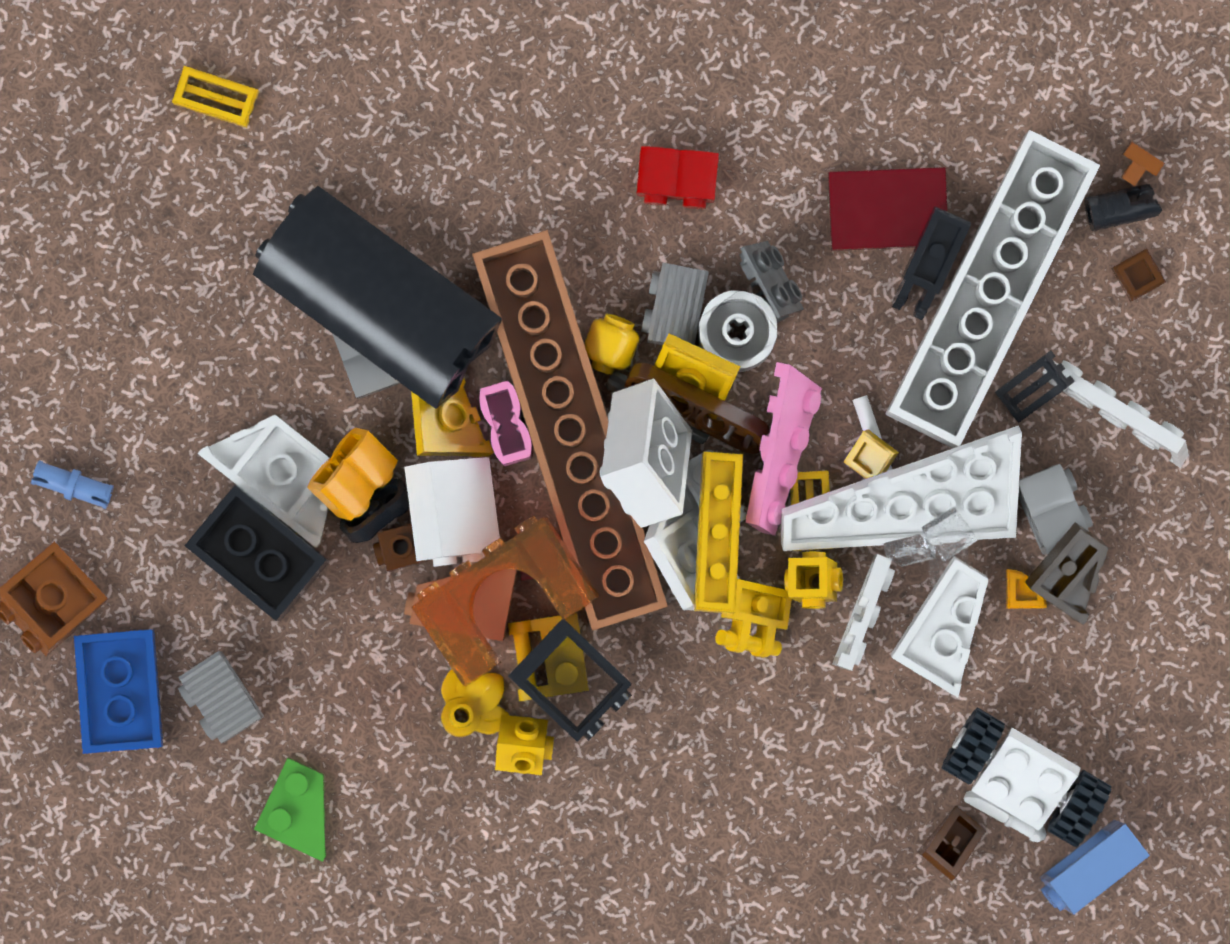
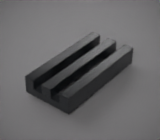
(1053, 372)

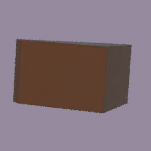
(952, 843)

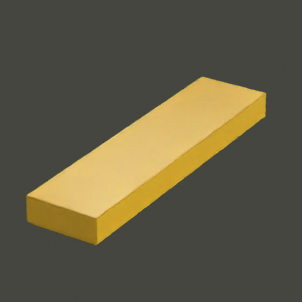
(718, 532)

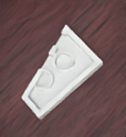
(864, 613)
(943, 628)

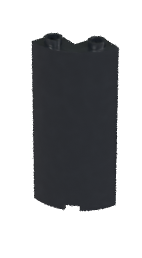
(376, 296)

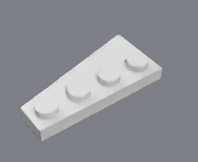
(1121, 415)

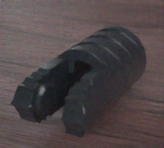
(1121, 207)

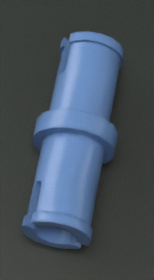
(72, 484)

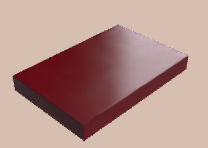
(883, 206)

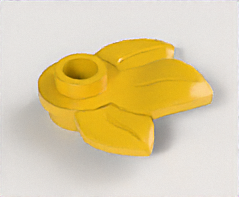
(477, 700)

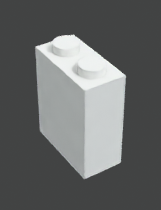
(452, 509)

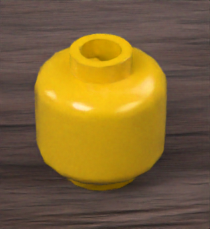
(611, 343)

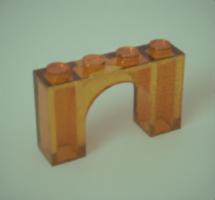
(449, 609)

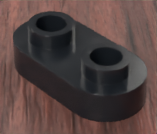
(385, 506)

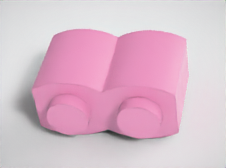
(508, 433)

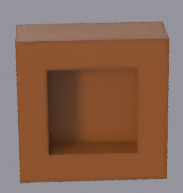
(1140, 162)

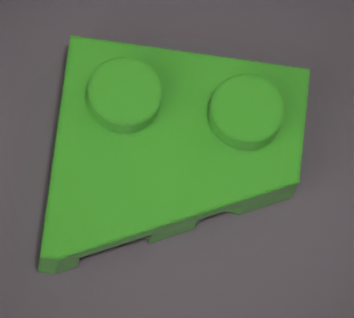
(296, 810)

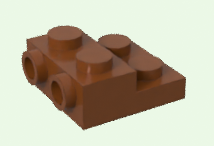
(49, 600)

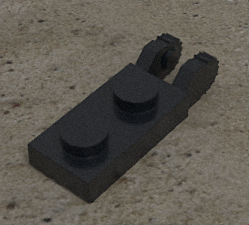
(932, 259)

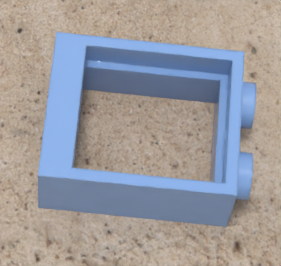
(1093, 867)

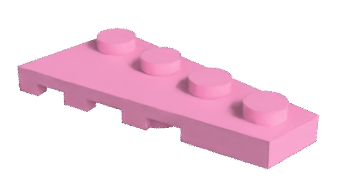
(781, 448)

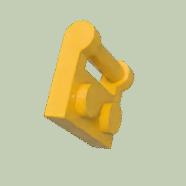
(563, 666)

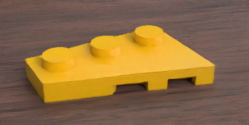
(449, 428)

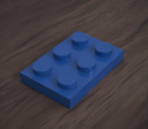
(118, 691)

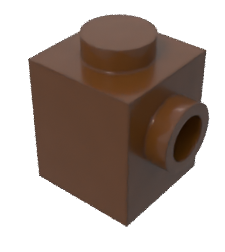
(396, 548)

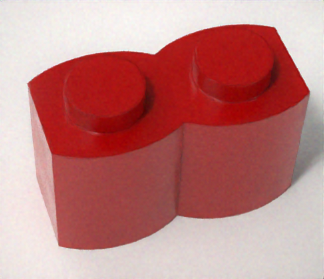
(678, 176)

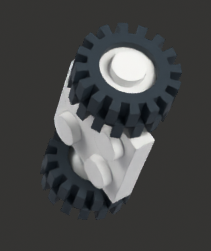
(1026, 778)

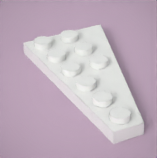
(894, 505)

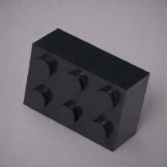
(257, 553)

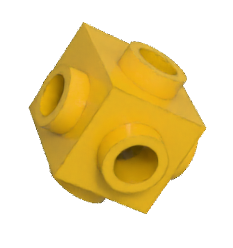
(801, 573)
(523, 745)

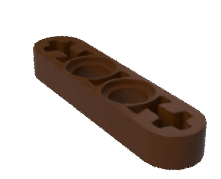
(738, 426)

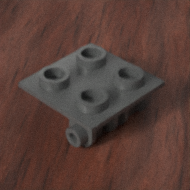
(766, 264)

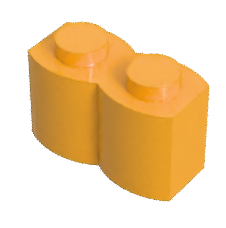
(353, 474)

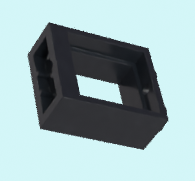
(591, 723)

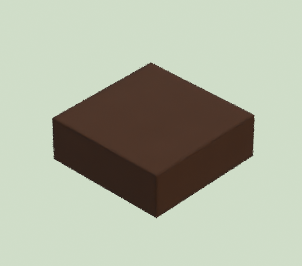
(1138, 275)

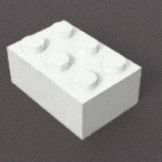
(646, 453)

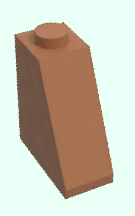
(490, 603)

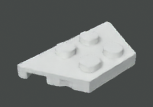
(275, 469)
(675, 550)

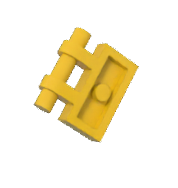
(757, 605)

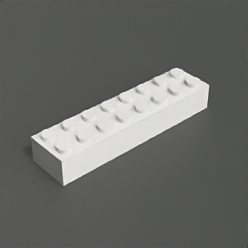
(992, 289)

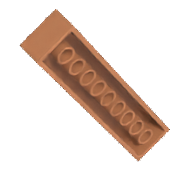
(567, 425)

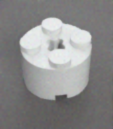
(741, 309)

